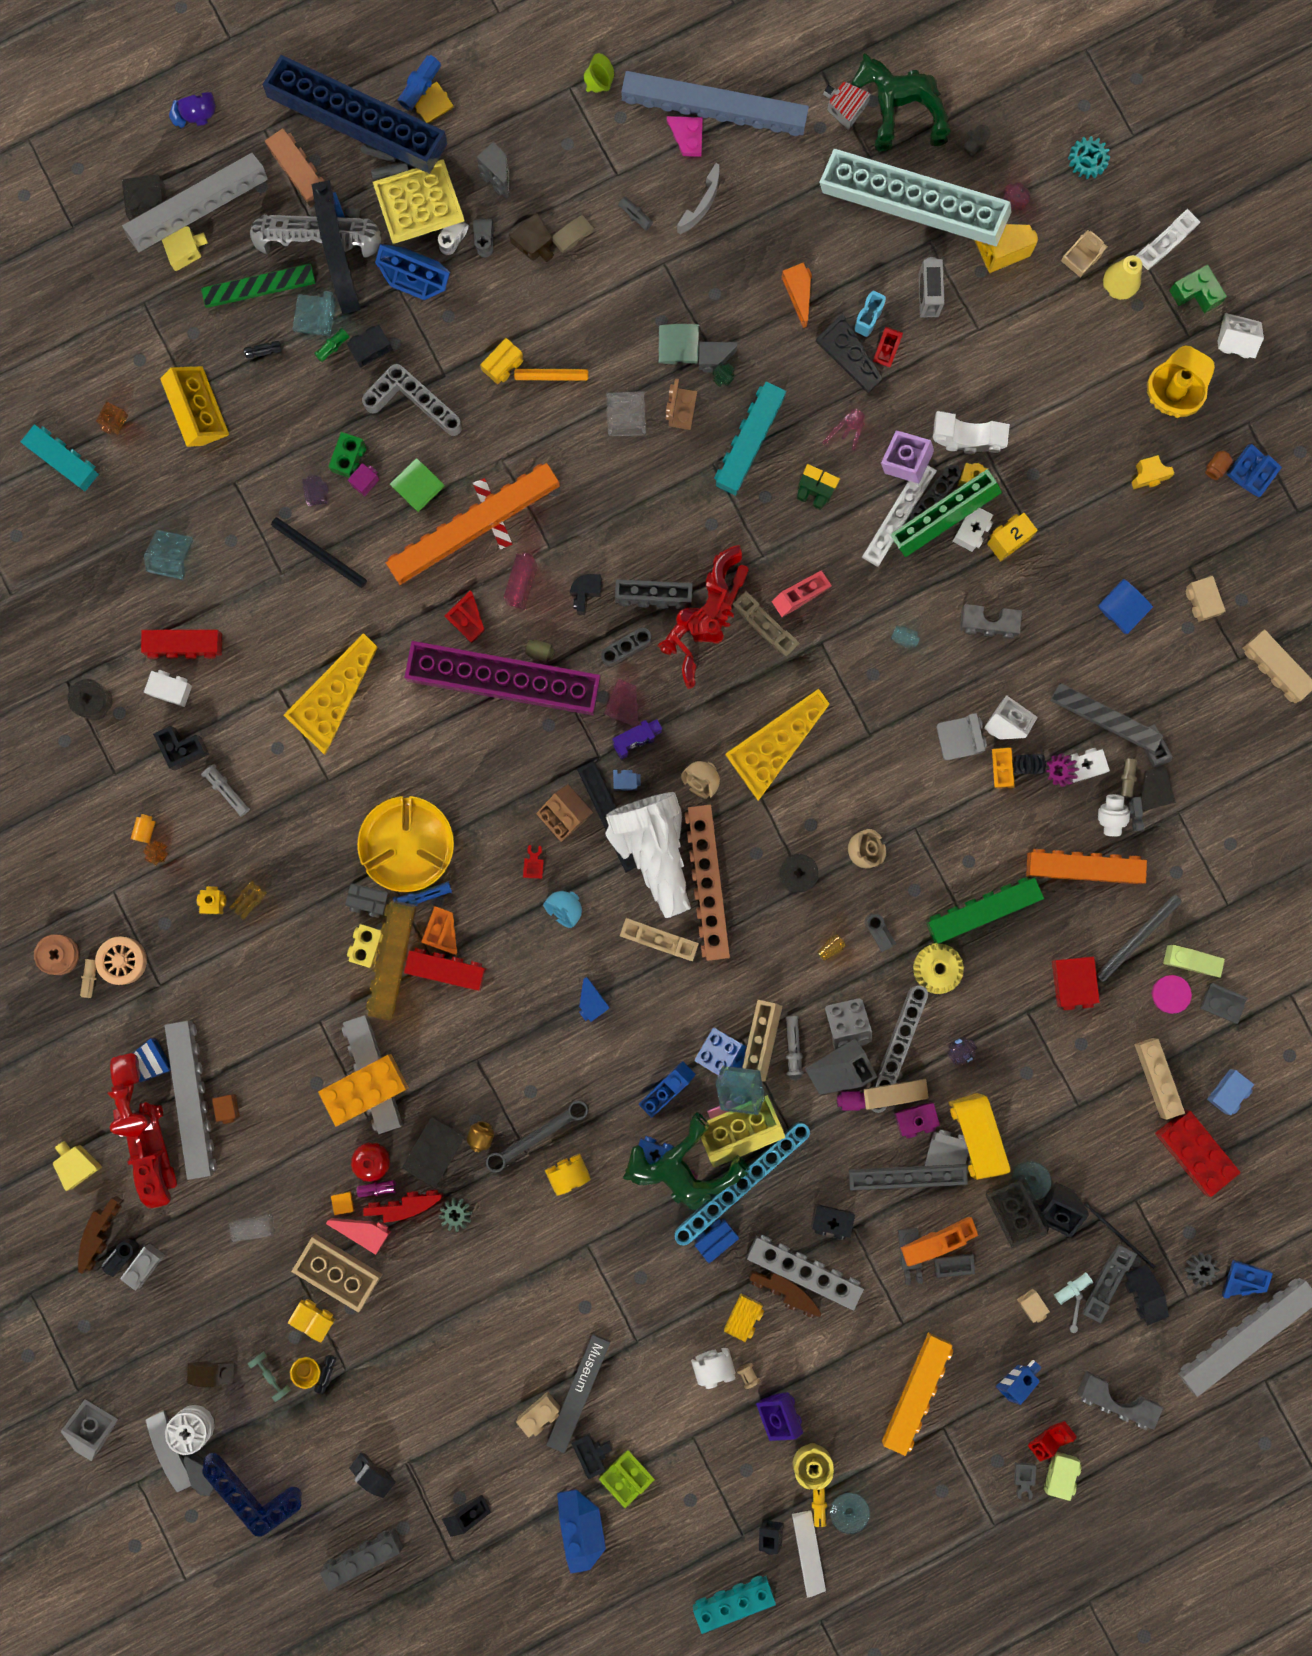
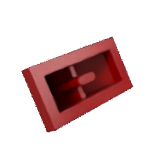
(887, 347)

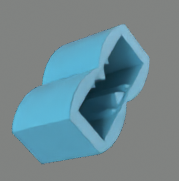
(870, 313)

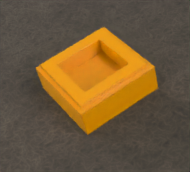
(342, 1203)

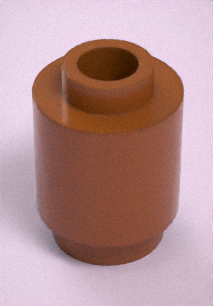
(1218, 465)

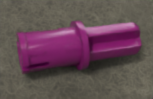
(376, 1189)

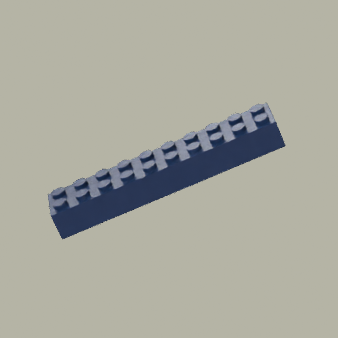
(355, 114)

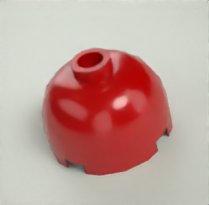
(370, 1162)

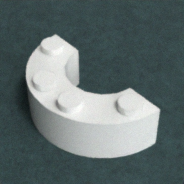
(968, 436)

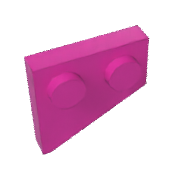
(687, 133)

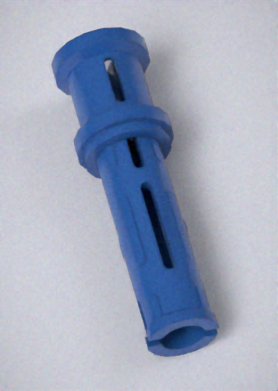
(426, 894)

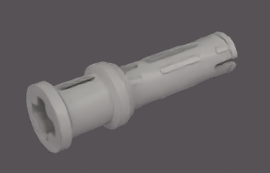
(220, 783)
(794, 1056)

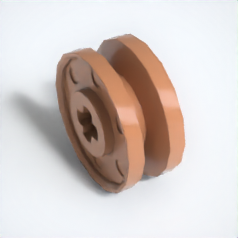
(47, 960)

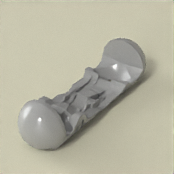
(305, 228)

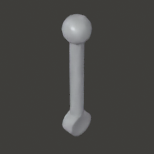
(1073, 1328)

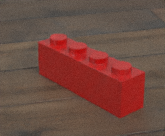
(181, 643)
(445, 970)

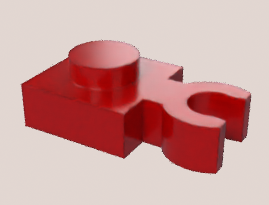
(534, 866)

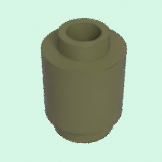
(540, 650)

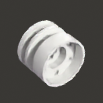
(197, 1422)

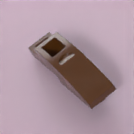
(93, 1240)
(793, 1296)

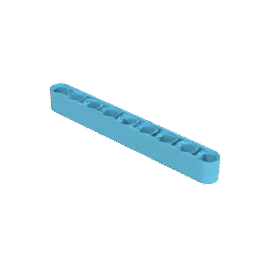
(738, 1192)

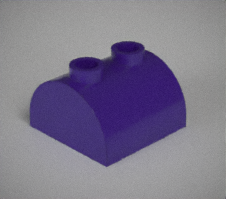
(780, 1417)

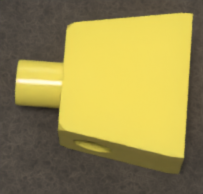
(183, 247)
(74, 1165)

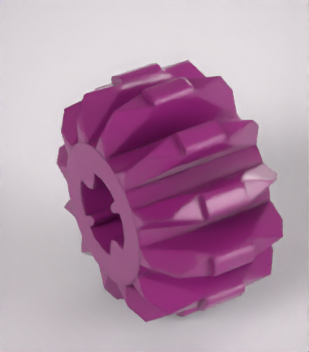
(1057, 764)

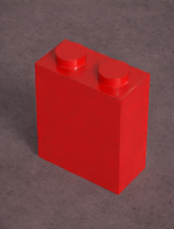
(1075, 982)

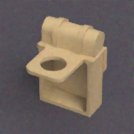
(1084, 253)

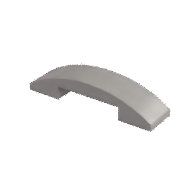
(691, 219)
(170, 1461)

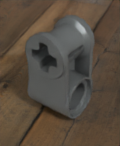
(483, 234)

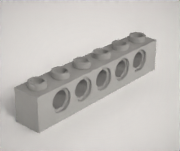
(848, 1298)

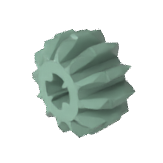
(459, 1209)

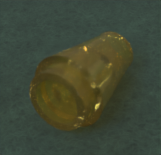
(831, 947)

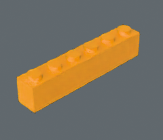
(917, 1393)

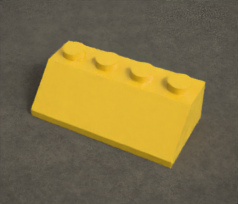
(194, 405)

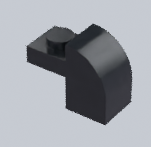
(585, 586)
(370, 1477)

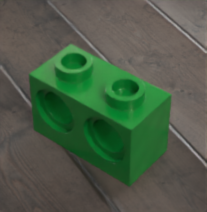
(342, 455)

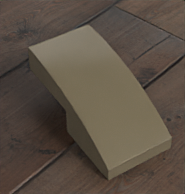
(572, 233)

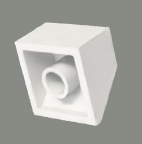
(1240, 336)

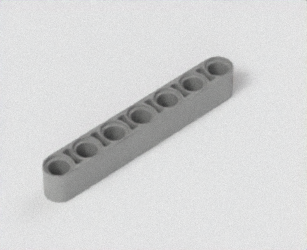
(905, 1041)

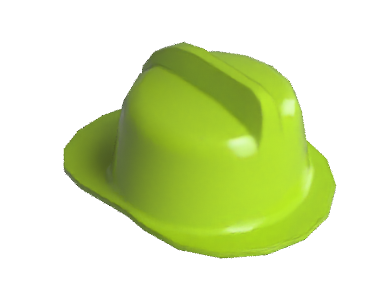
(599, 74)

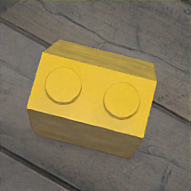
(1014, 245)

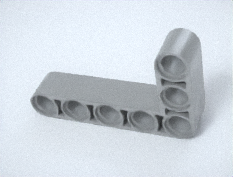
(415, 396)

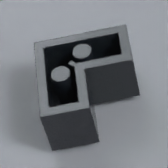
(179, 752)
(1148, 1295)

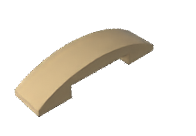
(659, 939)

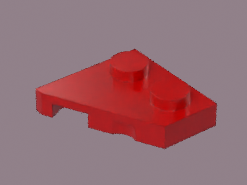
(466, 618)

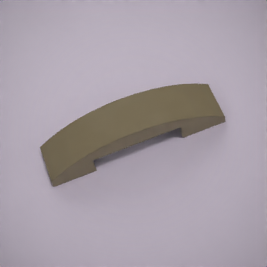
(765, 625)

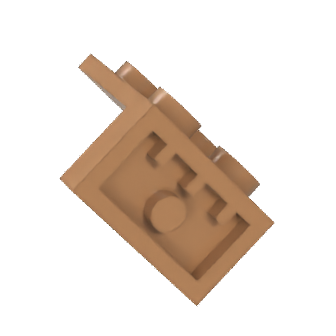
(682, 406)

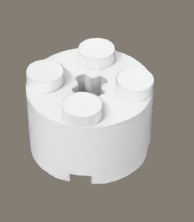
(713, 1368)

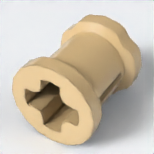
(748, 1375)

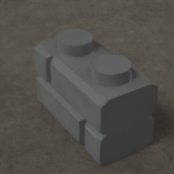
(367, 899)

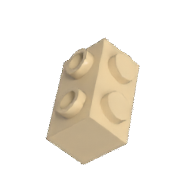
(538, 1414)

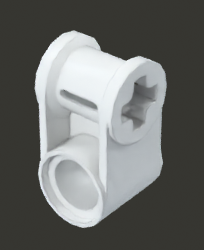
(452, 234)

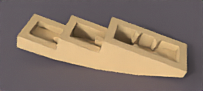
(896, 1094)

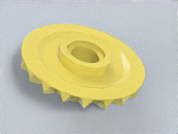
(925, 968)

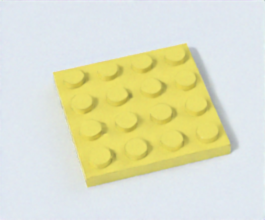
(418, 202)

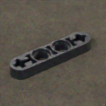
(933, 494)

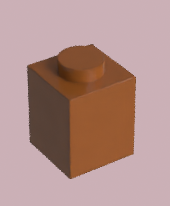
(226, 1108)

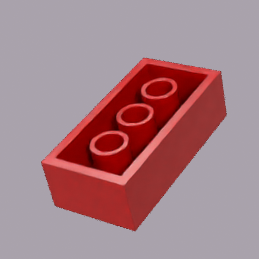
(1197, 1153)

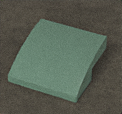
(678, 343)

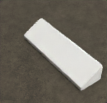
(808, 1553)

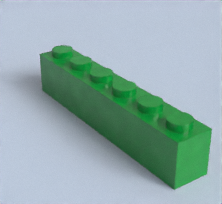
(946, 513)
(985, 910)

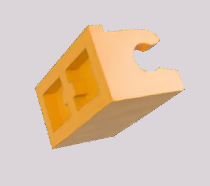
(1003, 768)

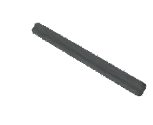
(1138, 938)

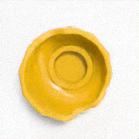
(305, 1372)

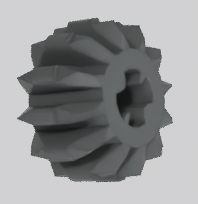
(1207, 1275)

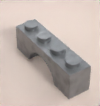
(1142, 1410)

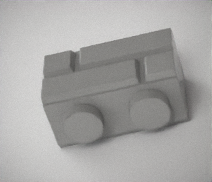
(142, 1267)

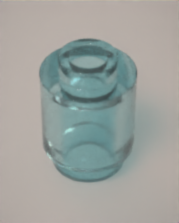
(905, 637)

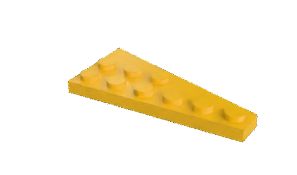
(325, 703)
(770, 748)

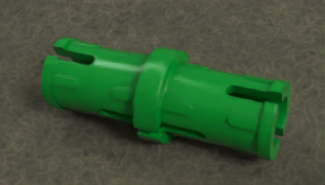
(331, 345)

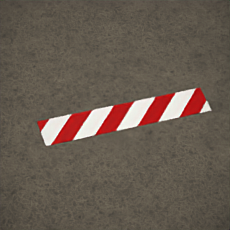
(499, 531)

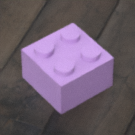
(907, 456)

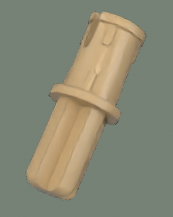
(88, 978)

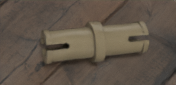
(1128, 778)

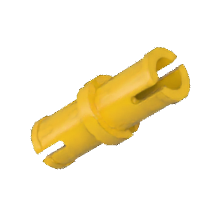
(819, 1507)

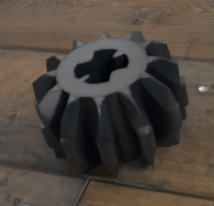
(1029, 764)

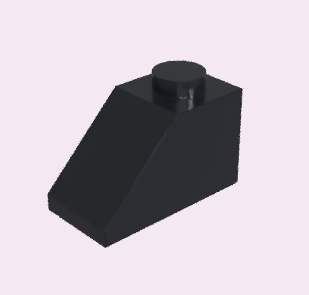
(466, 1516)

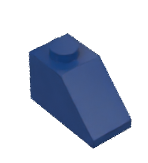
(591, 1001)

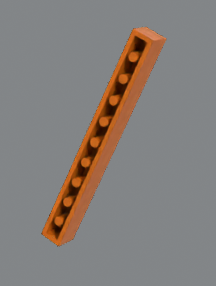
(472, 523)

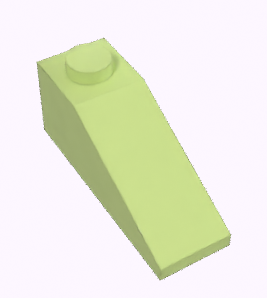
(1193, 960)

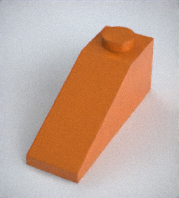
(797, 282)

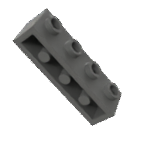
(653, 593)
(361, 1559)

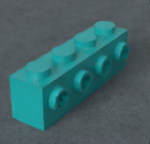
(733, 1604)

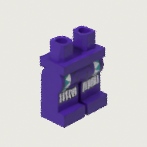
(635, 737)

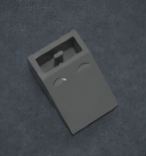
(842, 1069)

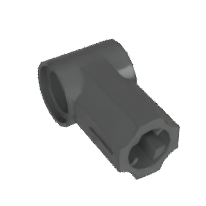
(880, 933)

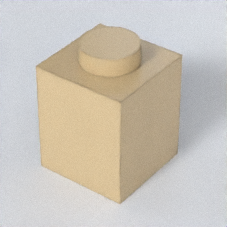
(1033, 1306)

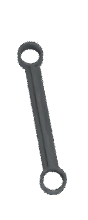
(536, 1136)

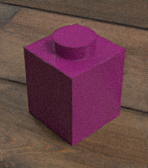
(364, 479)

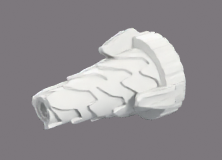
(652, 834)

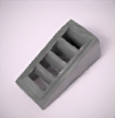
(1164, 750)

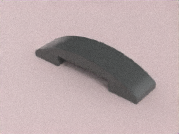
(1107, 1282)

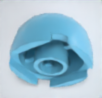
(565, 907)

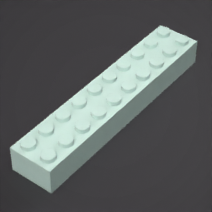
(915, 197)

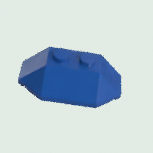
(412, 271)
(580, 1530)

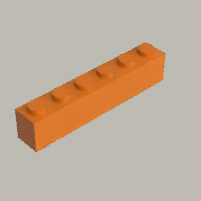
(1086, 867)

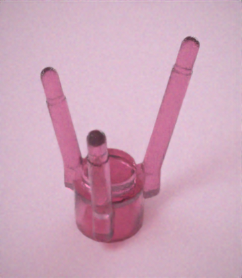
(854, 420)

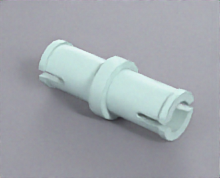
(1073, 1288)

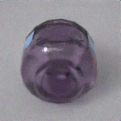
(962, 1051)

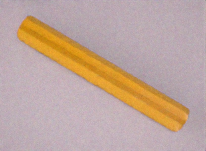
(552, 374)

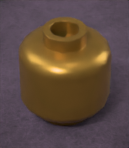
(480, 1136)

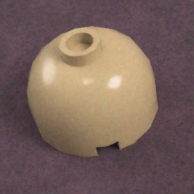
(702, 778)
(866, 849)

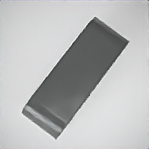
(631, 639)

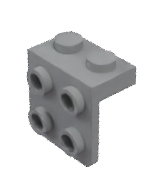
(961, 737)
(848, 1022)
(946, 1149)

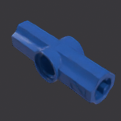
(419, 82)

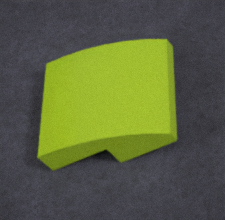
(626, 1479)

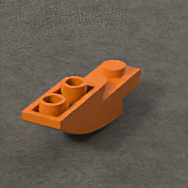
(939, 1242)

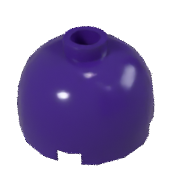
(197, 108)

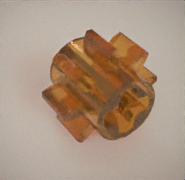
(155, 852)

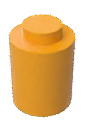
(143, 829)

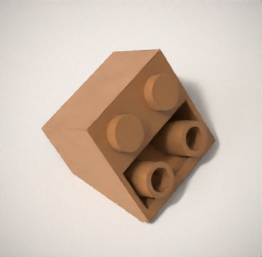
(564, 812)

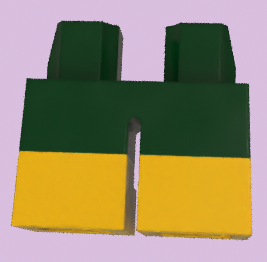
(822, 492)

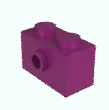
(917, 1119)

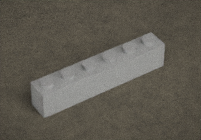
(366, 1051)

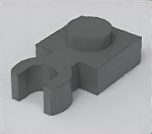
(1136, 813)
(1024, 1476)

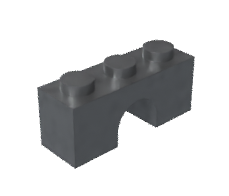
(974, 621)

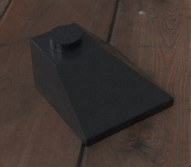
(1064, 1210)

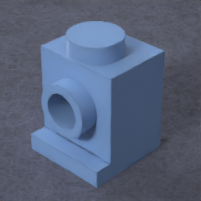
(626, 780)

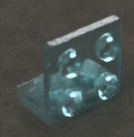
(314, 314)
(167, 554)

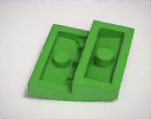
(417, 485)

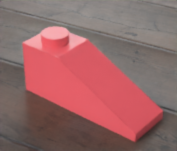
(801, 593)
(365, 1233)

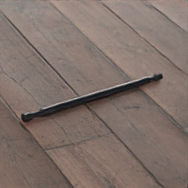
(1119, 1235)

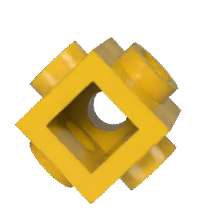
(969, 472)
(204, 901)

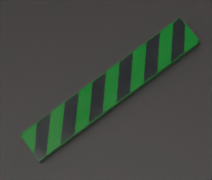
(258, 285)

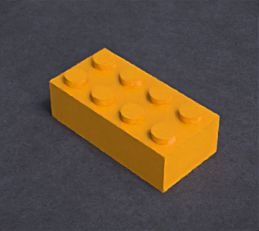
(363, 1090)

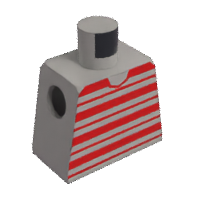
(846, 103)

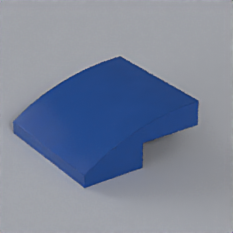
(1254, 470)
(1125, 606)

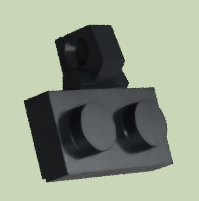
(591, 1454)

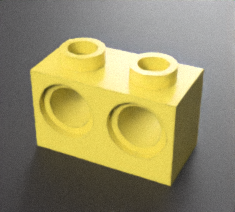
(369, 947)

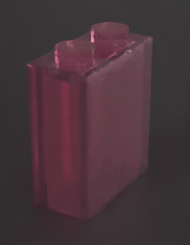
(520, 581)

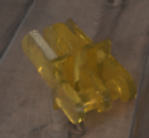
(248, 899)

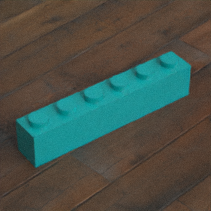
(750, 438)

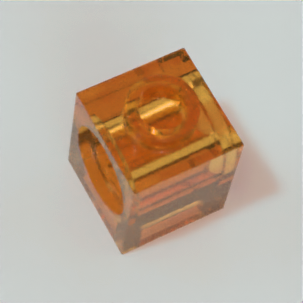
(110, 410)

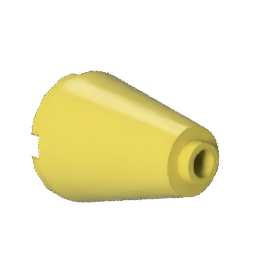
(1123, 277)

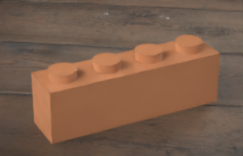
(294, 163)

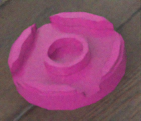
(1171, 994)

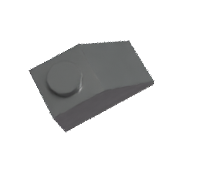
(714, 353)
(194, 1467)

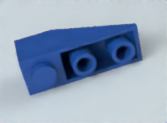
(667, 1089)

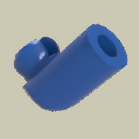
(175, 116)

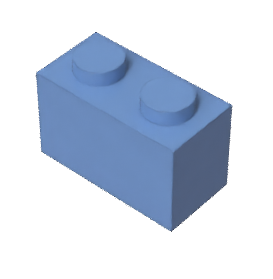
(1231, 1092)

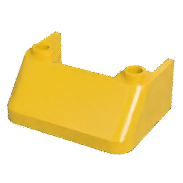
(980, 1136)

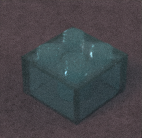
(740, 1090)

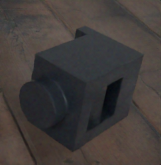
(767, 1533)

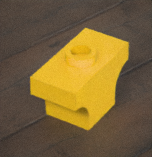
(1151, 472)

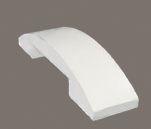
(1168, 239)

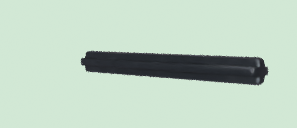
(318, 552)

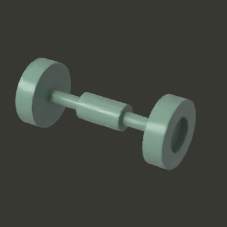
(269, 1376)

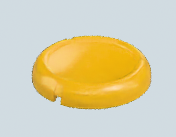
(405, 844)

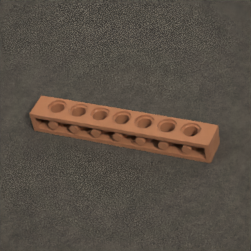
(704, 814)

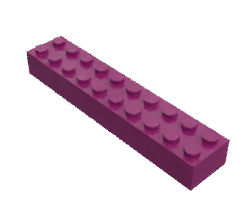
(502, 678)

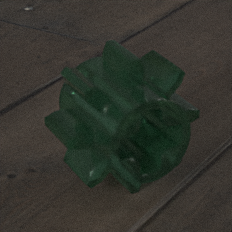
(723, 374)

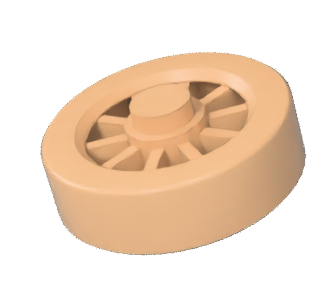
(121, 960)

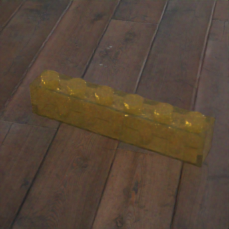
(391, 960)

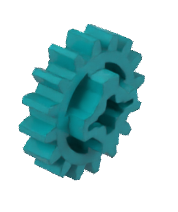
(1090, 154)

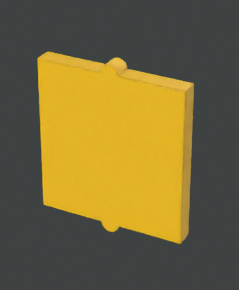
(433, 103)

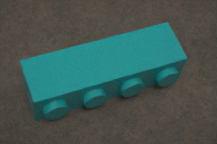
(61, 459)

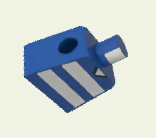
(152, 1060)
(1020, 1382)

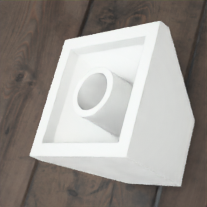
(1010, 720)

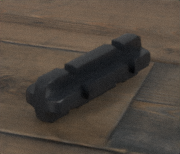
(262, 349)
(326, 1371)

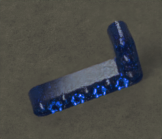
(247, 1500)

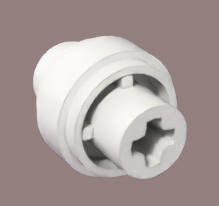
(1113, 815)

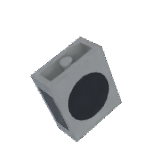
(931, 287)

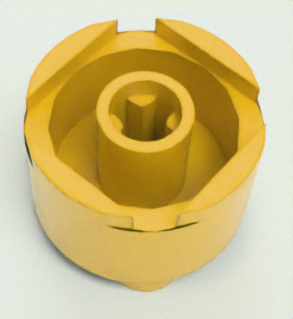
(568, 1174)

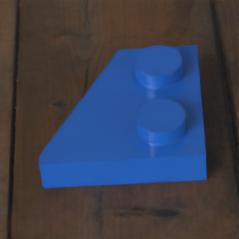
(1246, 1279)

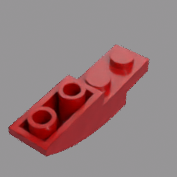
(411, 1205)

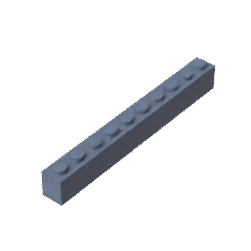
(714, 103)

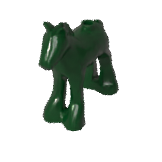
(900, 91)
(676, 1172)

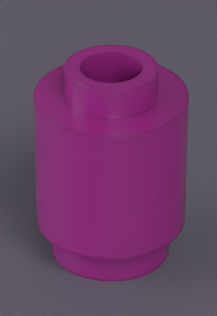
(851, 1101)

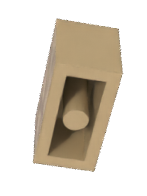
(1205, 599)

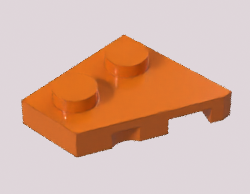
(441, 931)

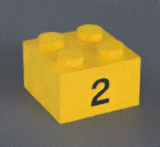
(1012, 536)

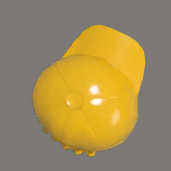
(1181, 382)

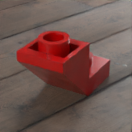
(1051, 1439)

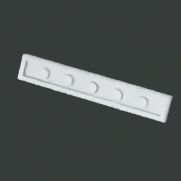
(897, 517)

